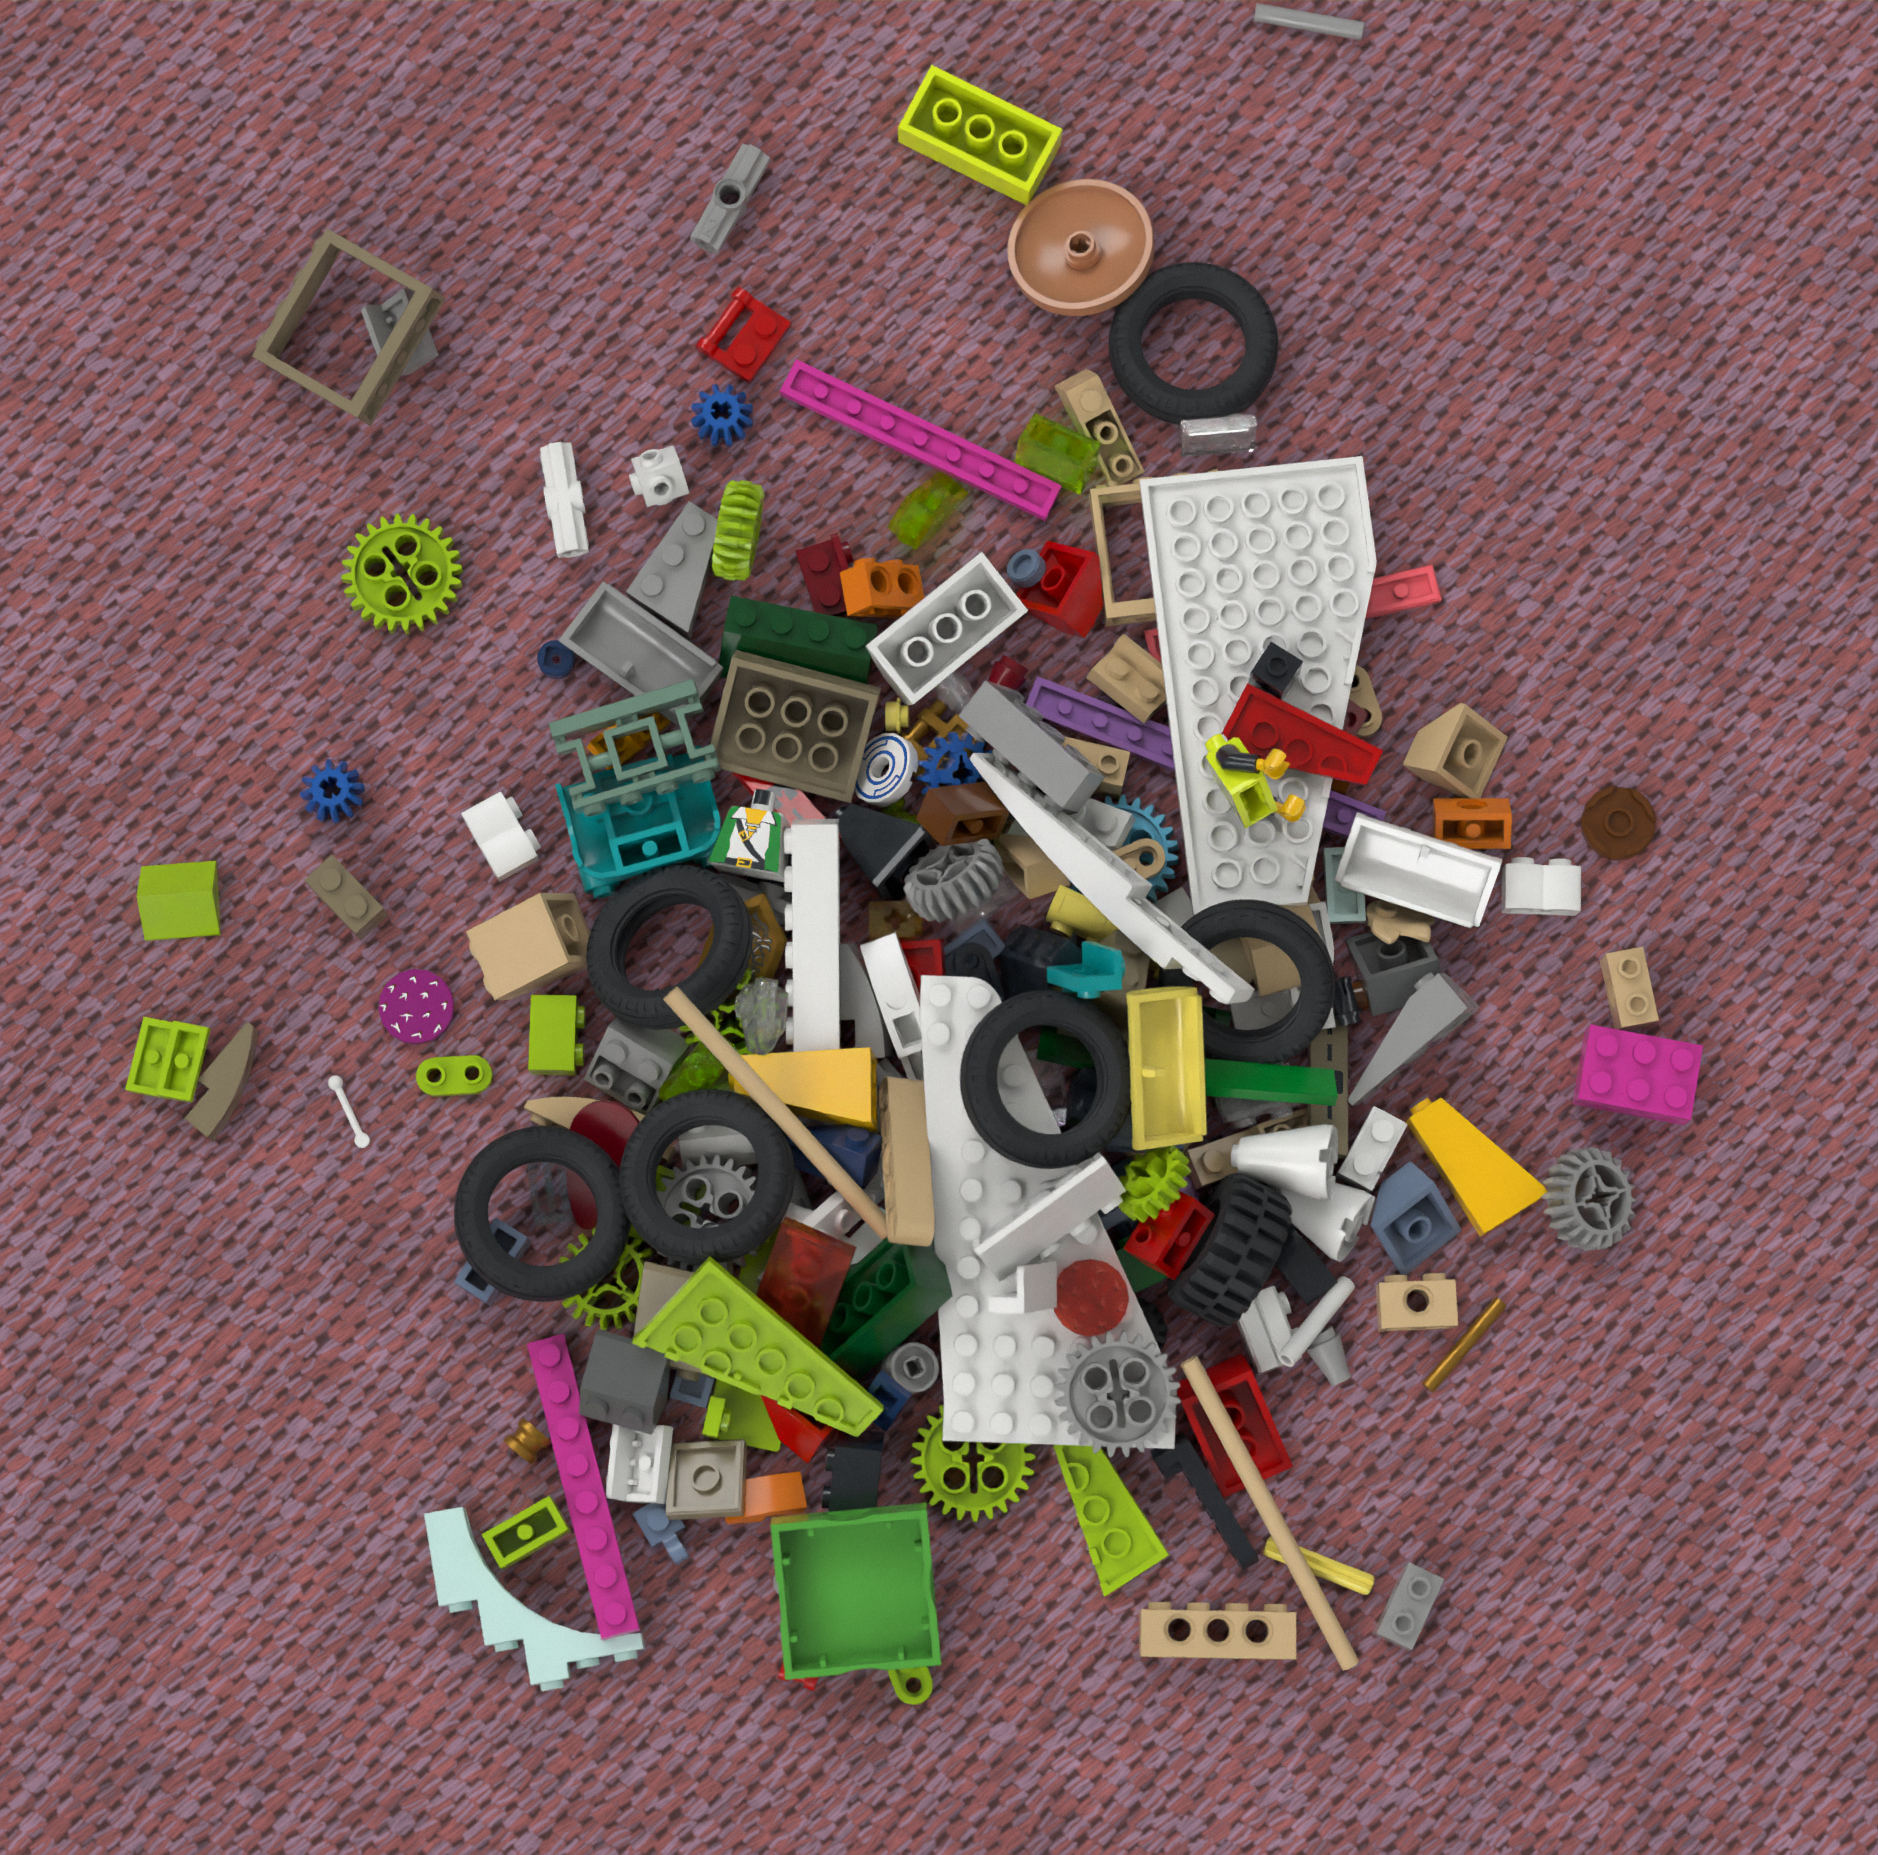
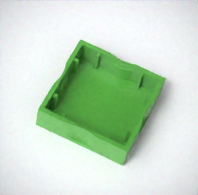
(855, 1590)

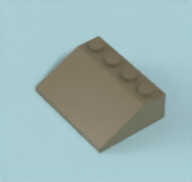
(793, 725)

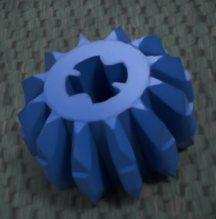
(724, 402)
(345, 782)

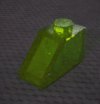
(926, 510)

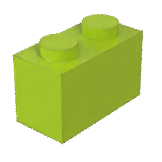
(555, 1035)
(526, 1532)

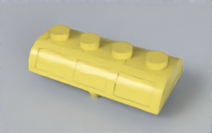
(1075, 914)
(1166, 1066)

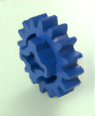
(954, 758)

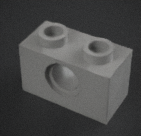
(1408, 1606)

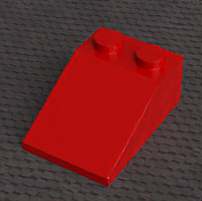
(1250, 1416)

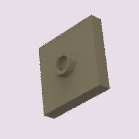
(706, 1479)

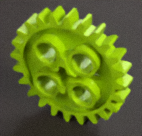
(374, 592)
(937, 1460)

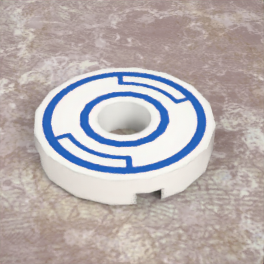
(902, 762)

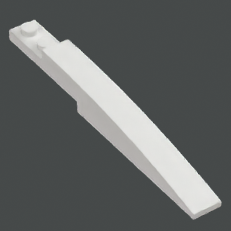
(1109, 883)

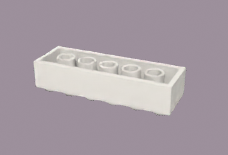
(815, 934)

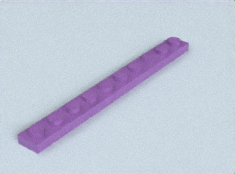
(1152, 741)

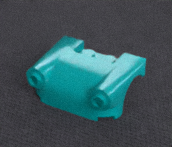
(644, 834)

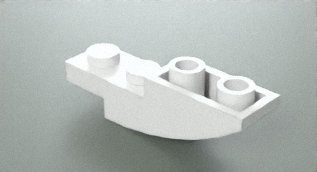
(897, 999)

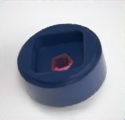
(556, 660)

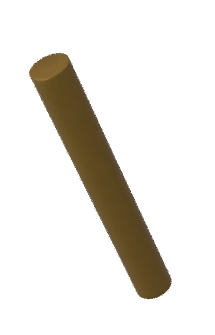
(1464, 1344)

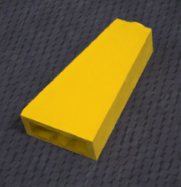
(821, 1084)
(1472, 1166)

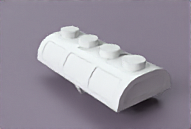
(1417, 871)

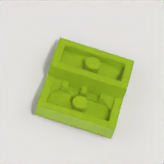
(168, 1059)

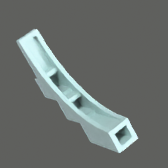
(549, 1647)

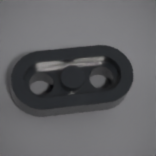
(982, 970)

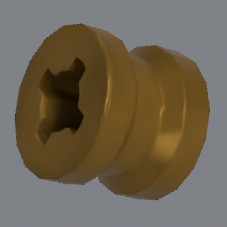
(527, 1441)

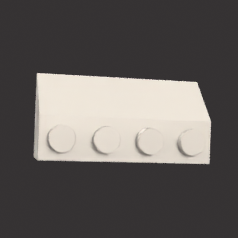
(945, 629)

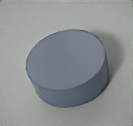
(1026, 568)

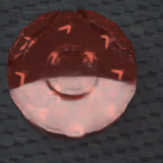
(1091, 1297)

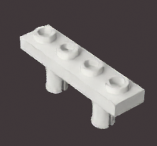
(836, 1214)

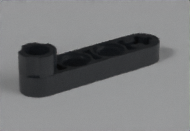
(1185, 1459)

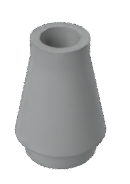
(1330, 1356)

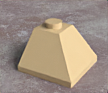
(1456, 752)
(1271, 966)

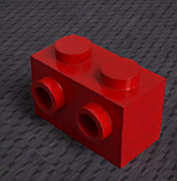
(1171, 1237)

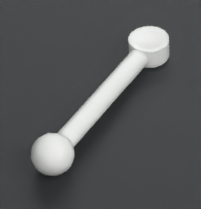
(361, 1140)

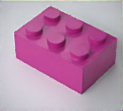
(1637, 1074)

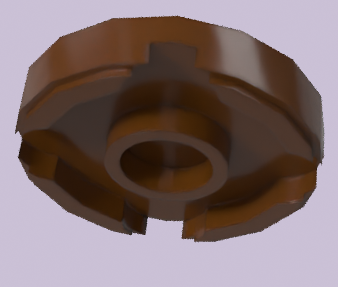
(1610, 832)

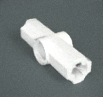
(564, 500)

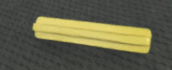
(1328, 1569)

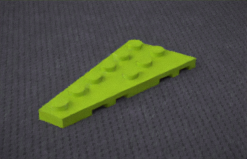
(745, 1343)

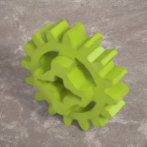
(1153, 1182)

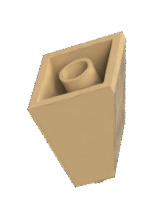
(531, 944)

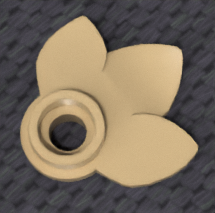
(1391, 921)

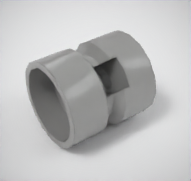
(911, 1366)

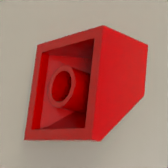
(1068, 591)
(798, 1429)

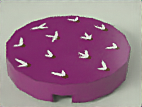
(416, 1006)

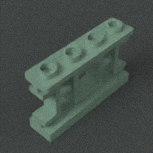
(626, 717)

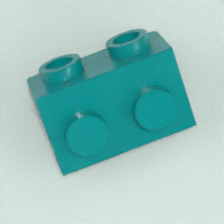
(1100, 971)

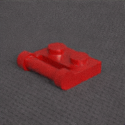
(754, 341)

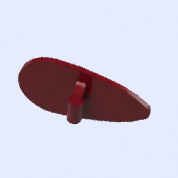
(610, 1127)

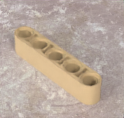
(906, 1162)

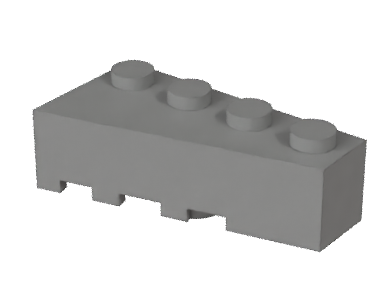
(1032, 746)

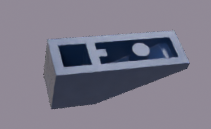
(850, 1146)

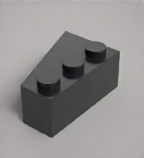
(855, 1471)

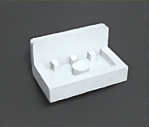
(639, 1465)

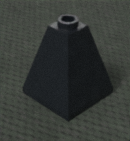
(883, 847)

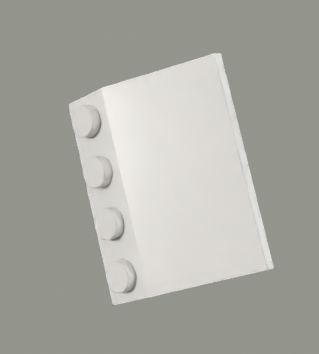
(1049, 1216)

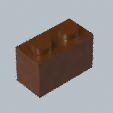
(962, 813)

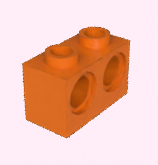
(881, 588)

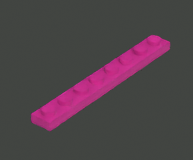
(920, 440)
(583, 1488)

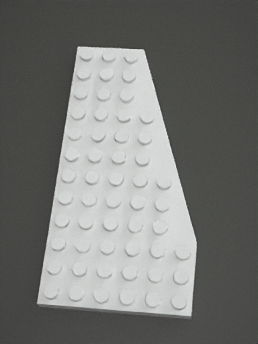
(1231, 569)

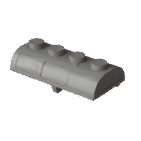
(637, 648)

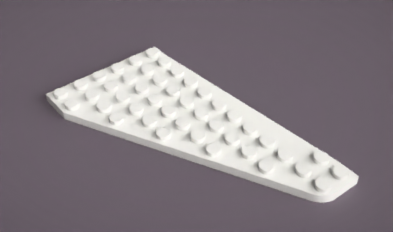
(1003, 1365)

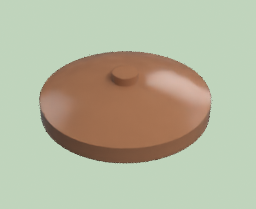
(1081, 247)

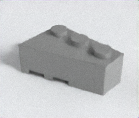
(678, 571)

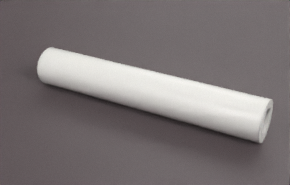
(1316, 1321)

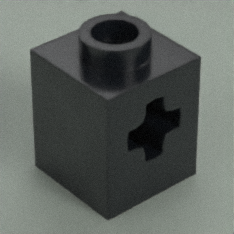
(1275, 671)

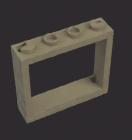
(395, 352)

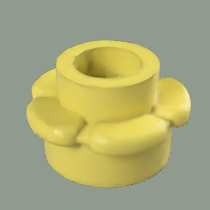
(896, 716)

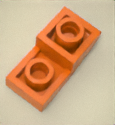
(772, 1496)

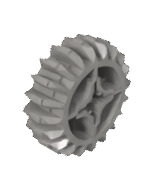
(953, 879)
(1573, 1182)

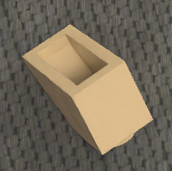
(1029, 866)

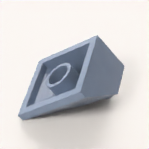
(1411, 1218)

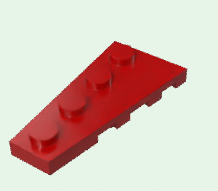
(1308, 742)

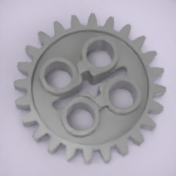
(723, 1184)
(1151, 1387)

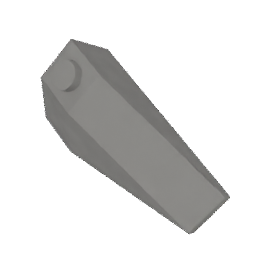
(1428, 1015)

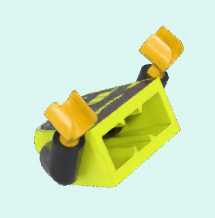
(1245, 784)

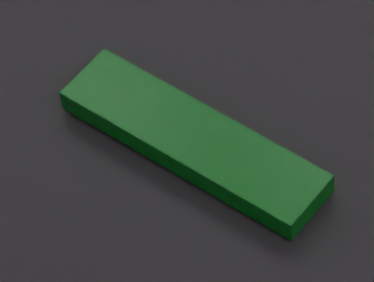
(1270, 1082)

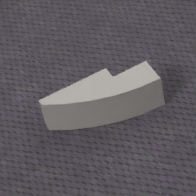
(860, 1003)

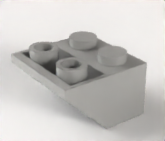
(635, 1063)

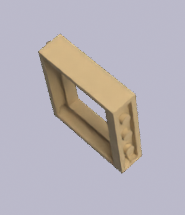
(1113, 495)

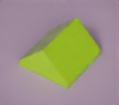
(179, 900)

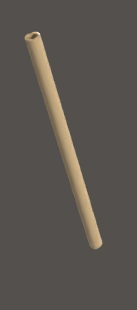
(777, 1111)
(1269, 1513)

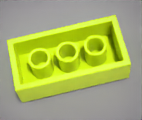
(979, 135)

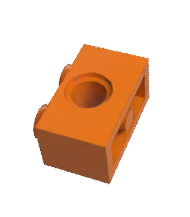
(1473, 822)

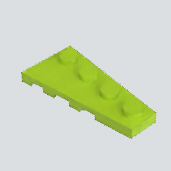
(1111, 1519)

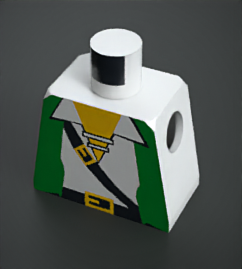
(753, 840)

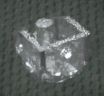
(762, 1014)

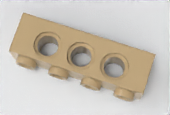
(1278, 1643)

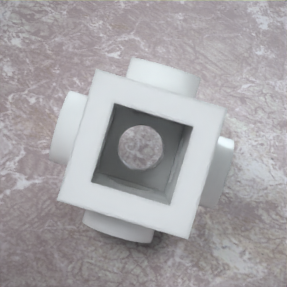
(658, 476)

